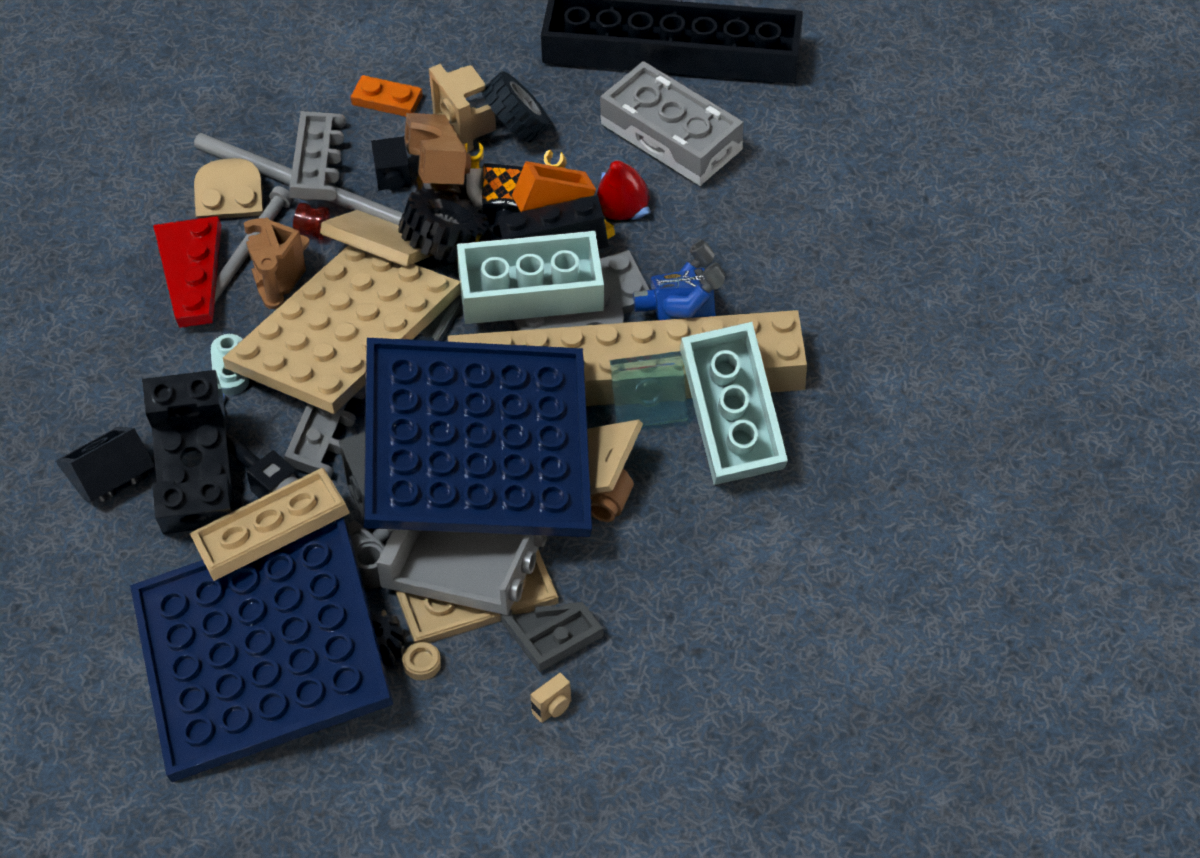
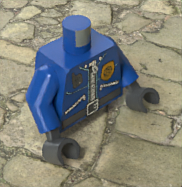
(684, 292)

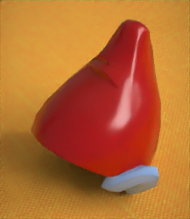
(623, 193)

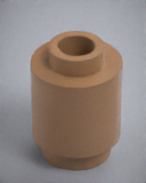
(608, 505)

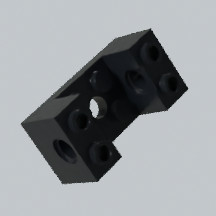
(184, 418)

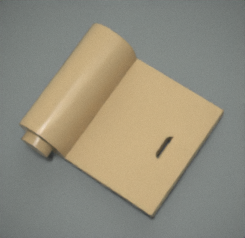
(608, 453)

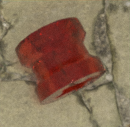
(309, 220)

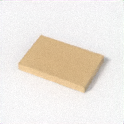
(372, 236)

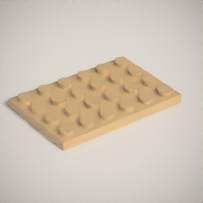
(319, 335)

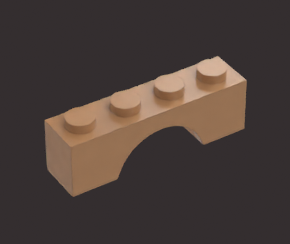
(439, 147)

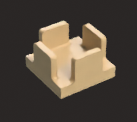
(449, 98)

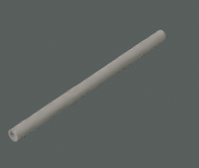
(283, 174)

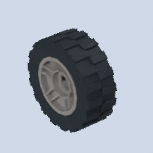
(516, 107)

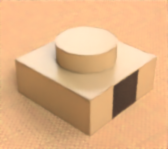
(551, 698)

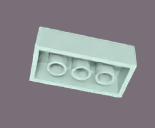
(530, 277)
(733, 403)

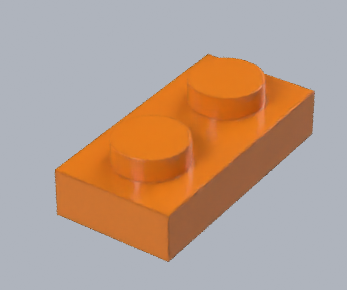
(386, 96)

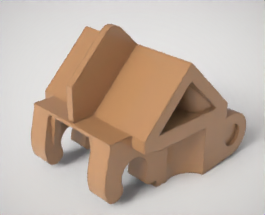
(276, 258)

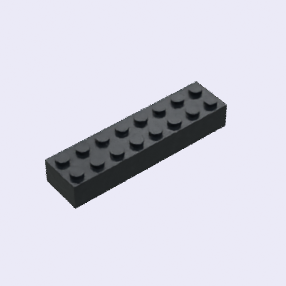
(674, 38)

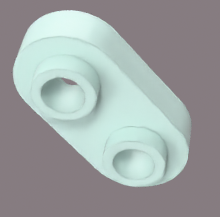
(230, 384)

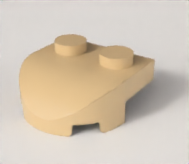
(228, 189)

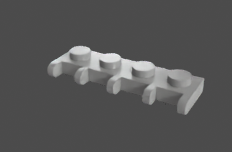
(314, 154)
(315, 437)

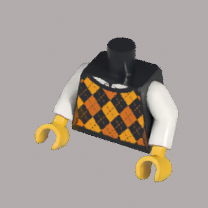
(493, 186)

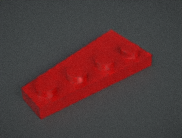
(190, 267)

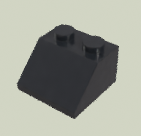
(106, 464)

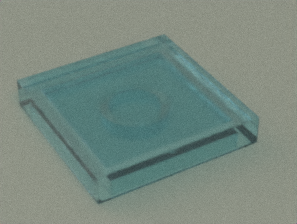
(649, 389)

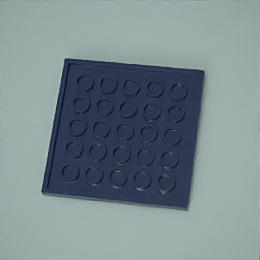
(476, 438)
(259, 651)

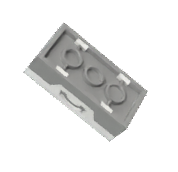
(671, 123)

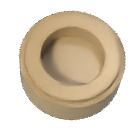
(421, 661)

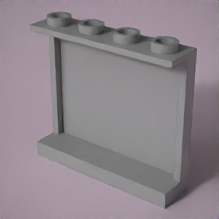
(460, 567)

